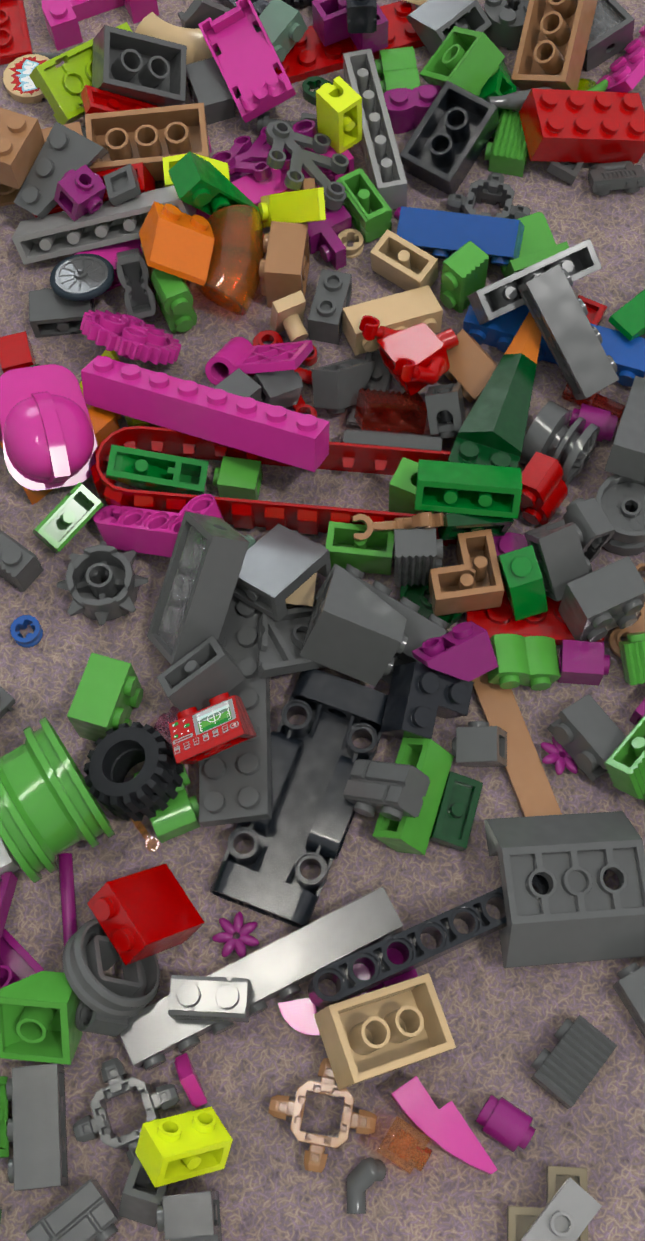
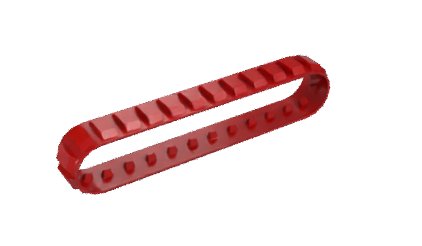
(246, 512)

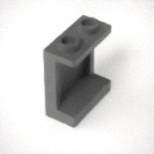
(277, 568)

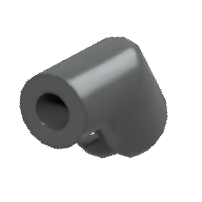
(360, 1180)

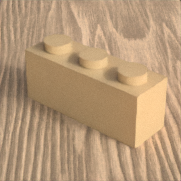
(393, 311)

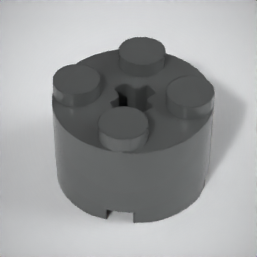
(506, 20)

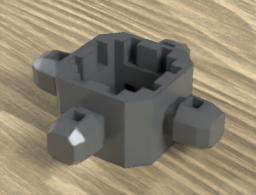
(492, 191)
(113, 1074)

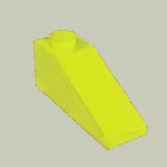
(293, 207)

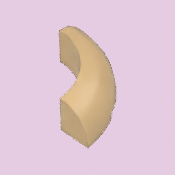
(196, 45)

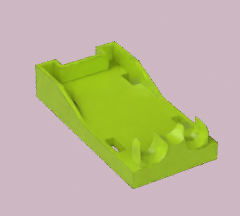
(64, 84)

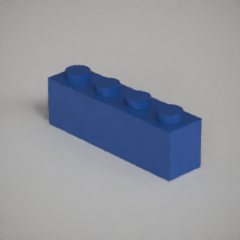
(448, 231)

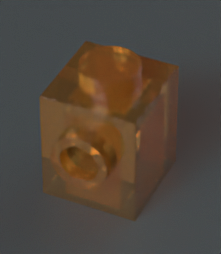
(405, 1146)

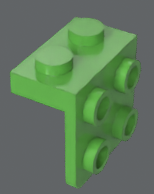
(536, 244)

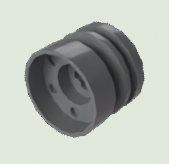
(555, 439)

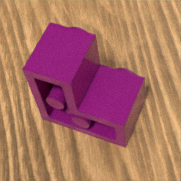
(331, 26)

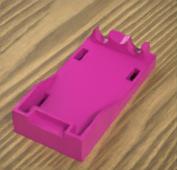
(247, 60)

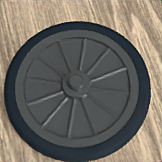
(82, 277)

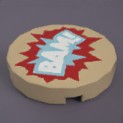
(18, 81)

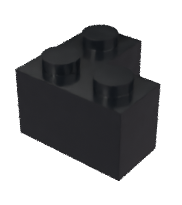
(419, 696)

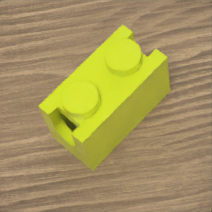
(339, 114)

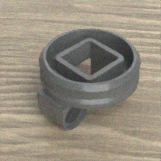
(106, 1000)

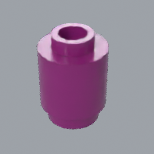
(597, 416)
(506, 1123)

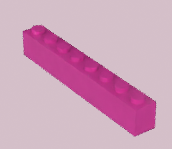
(206, 413)

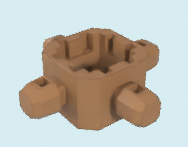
(283, 1107)

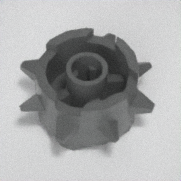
(102, 583)

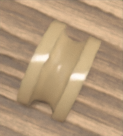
(357, 237)

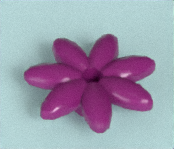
(559, 757)
(236, 928)

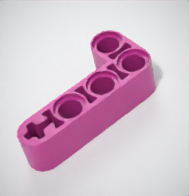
(147, 529)

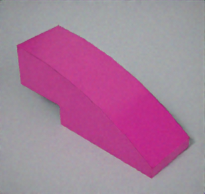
(442, 1125)

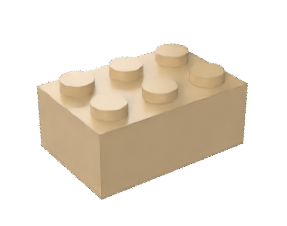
(384, 1031)

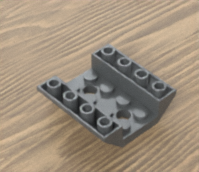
(579, 913)

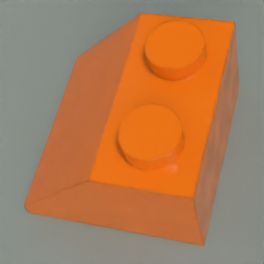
(177, 242)

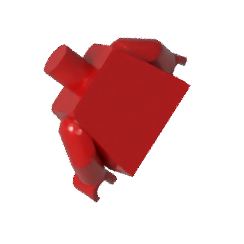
(411, 354)

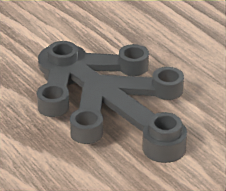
(282, 137)

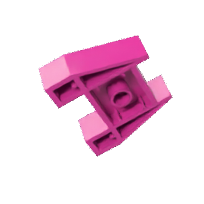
(63, 16)

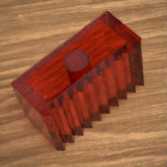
(390, 411)

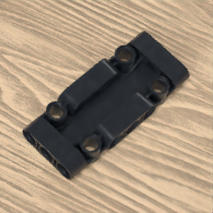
(308, 801)

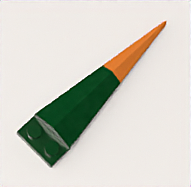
(498, 419)

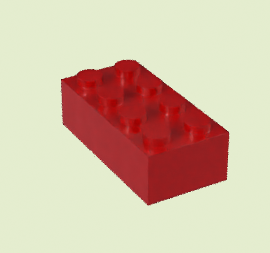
(583, 126)

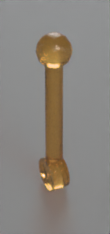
(152, 843)

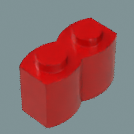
(542, 489)

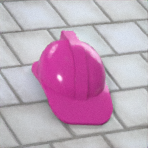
(45, 428)

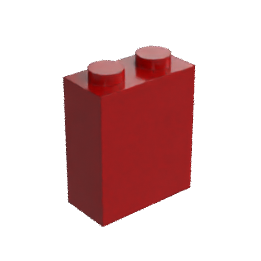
(145, 913)

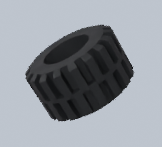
(114, 759)

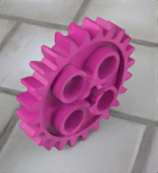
(130, 337)

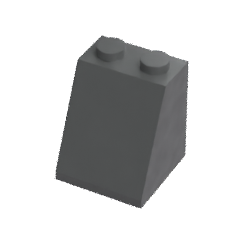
(353, 630)

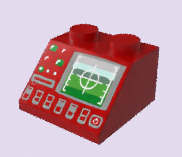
(211, 729)

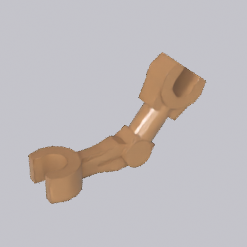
(421, 520)

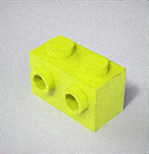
(183, 1146)

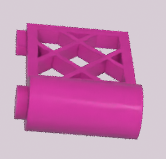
(256, 359)

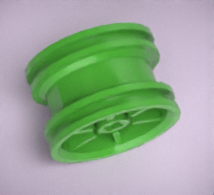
(45, 802)

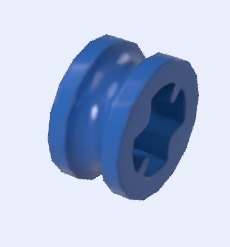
(31, 638)

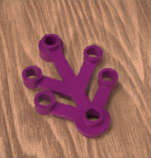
(243, 152)

